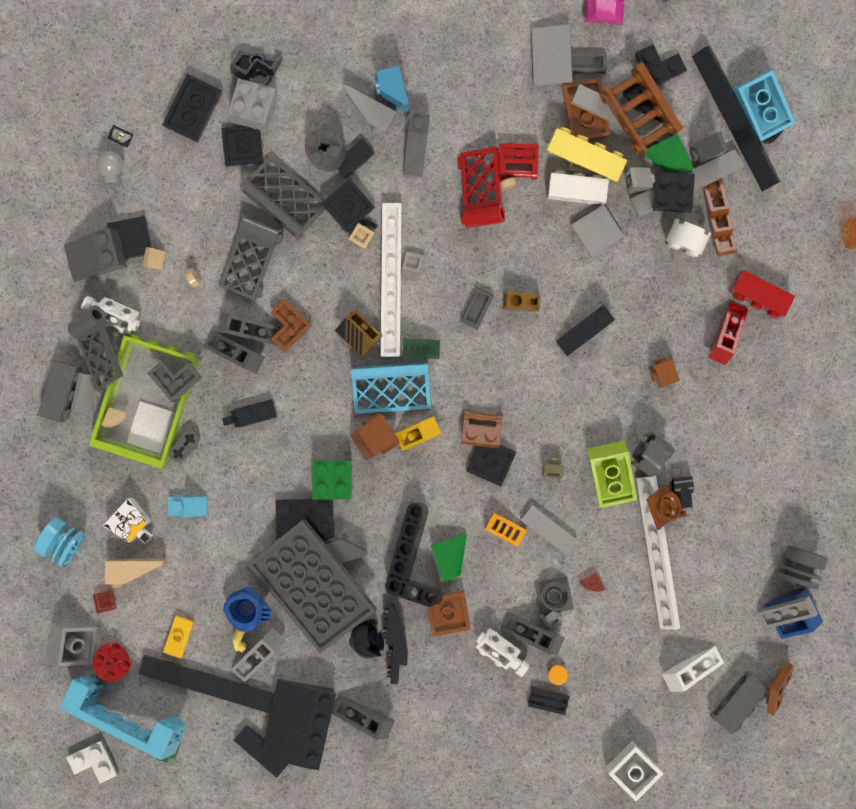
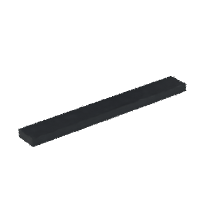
(735, 118)
(206, 683)

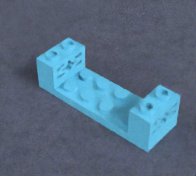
(81, 703)

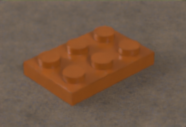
(580, 120)

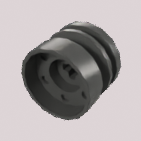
(802, 567)

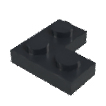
(660, 70)

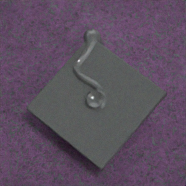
(553, 596)

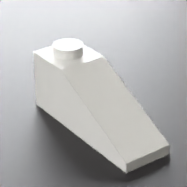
(692, 670)

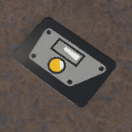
(120, 136)

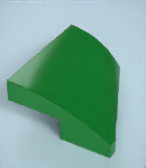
(670, 155)

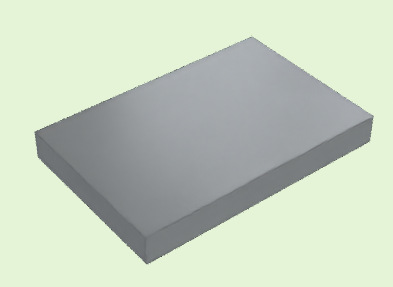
(552, 55)

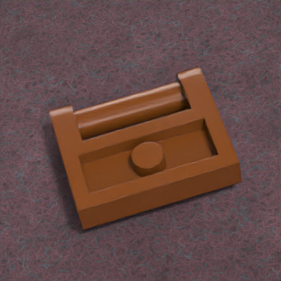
(481, 435)

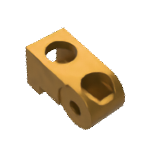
(521, 301)

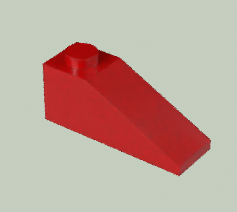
(728, 334)

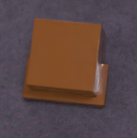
(374, 437)

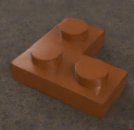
(293, 326)
(777, 688)

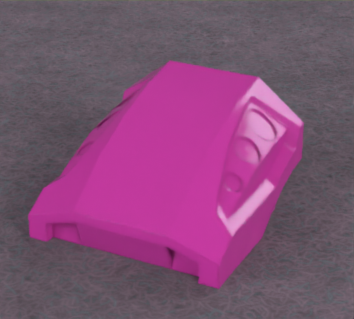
(604, 11)

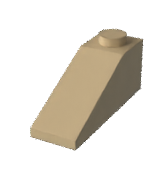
(125, 570)

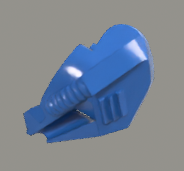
(246, 609)

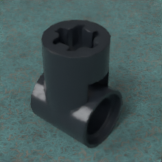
(683, 488)

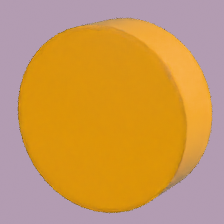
(557, 674)

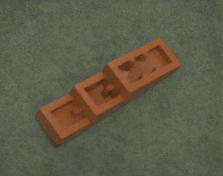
(719, 218)

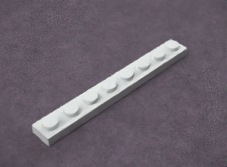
(391, 279)
(658, 559)

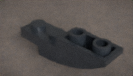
(395, 636)

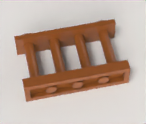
(649, 92)

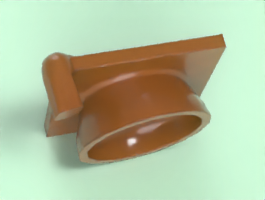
(664, 507)

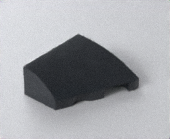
(255, 67)

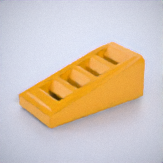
(491, 522)

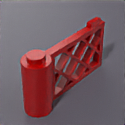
(481, 212)

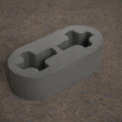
(181, 443)

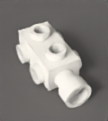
(116, 314)
(497, 648)

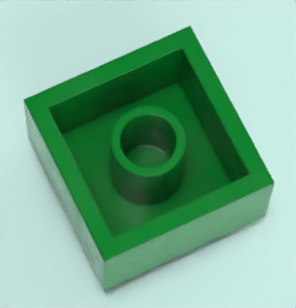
(332, 479)

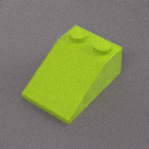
(612, 474)

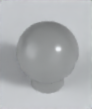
(110, 166)

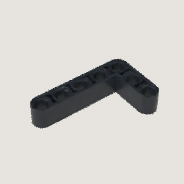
(408, 560)

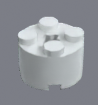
(687, 237)

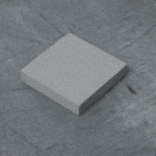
(597, 231)

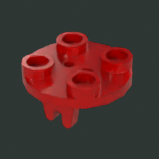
(115, 670)

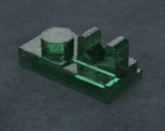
(420, 348)

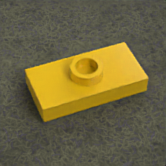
(178, 636)

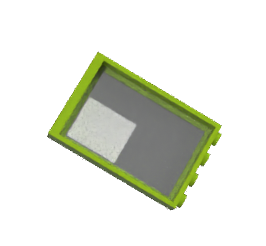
(151, 418)

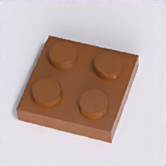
(449, 615)

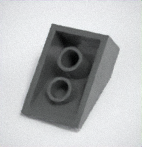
(95, 254)

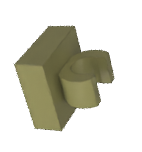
(552, 469)

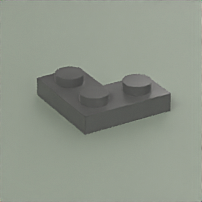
(174, 384)

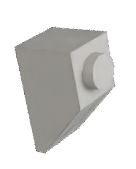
(639, 180)

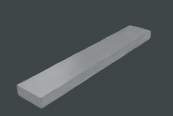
(591, 102)
(704, 175)

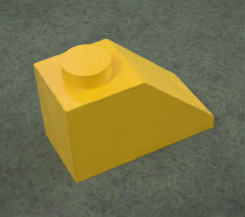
(418, 433)

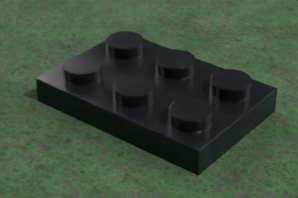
(192, 108)
(316, 512)

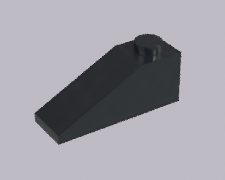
(585, 330)

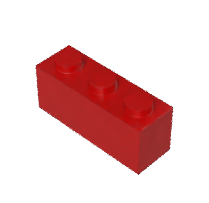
(761, 294)

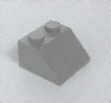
(71, 644)

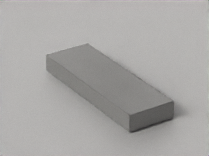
(549, 529)
(787, 612)

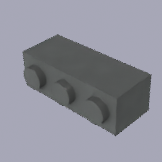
(59, 392)
(739, 703)

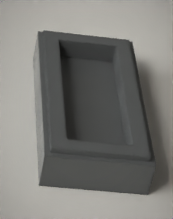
(589, 62)
(477, 308)

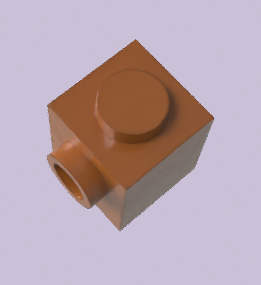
(664, 372)

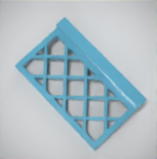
(386, 371)

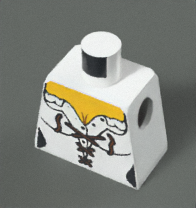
(130, 522)

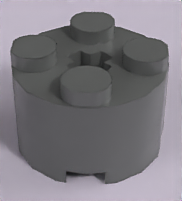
(319, 141)
(652, 454)

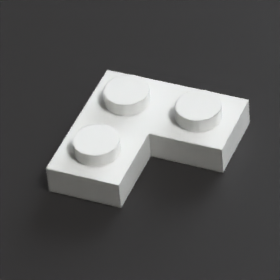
(94, 756)

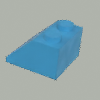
(391, 87)

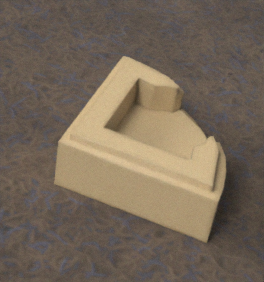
(113, 417)

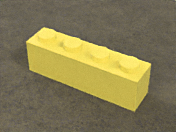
(586, 154)

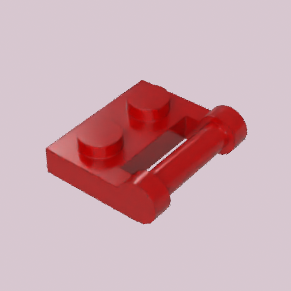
(519, 154)

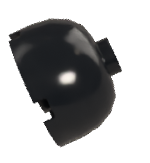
(366, 639)

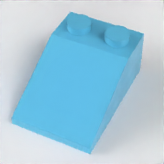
(764, 104)

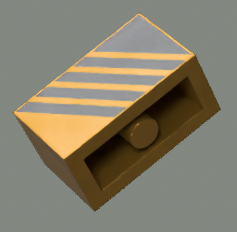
(358, 333)

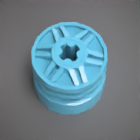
(57, 541)

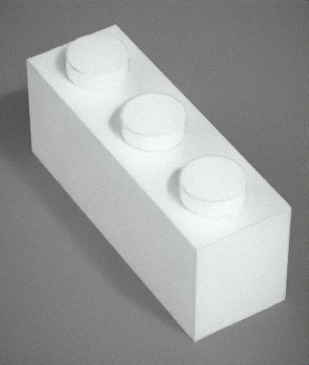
(577, 188)

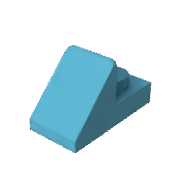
(187, 506)

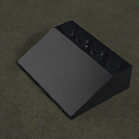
(298, 723)

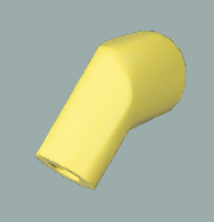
(237, 641)

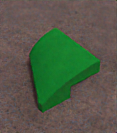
(450, 556)

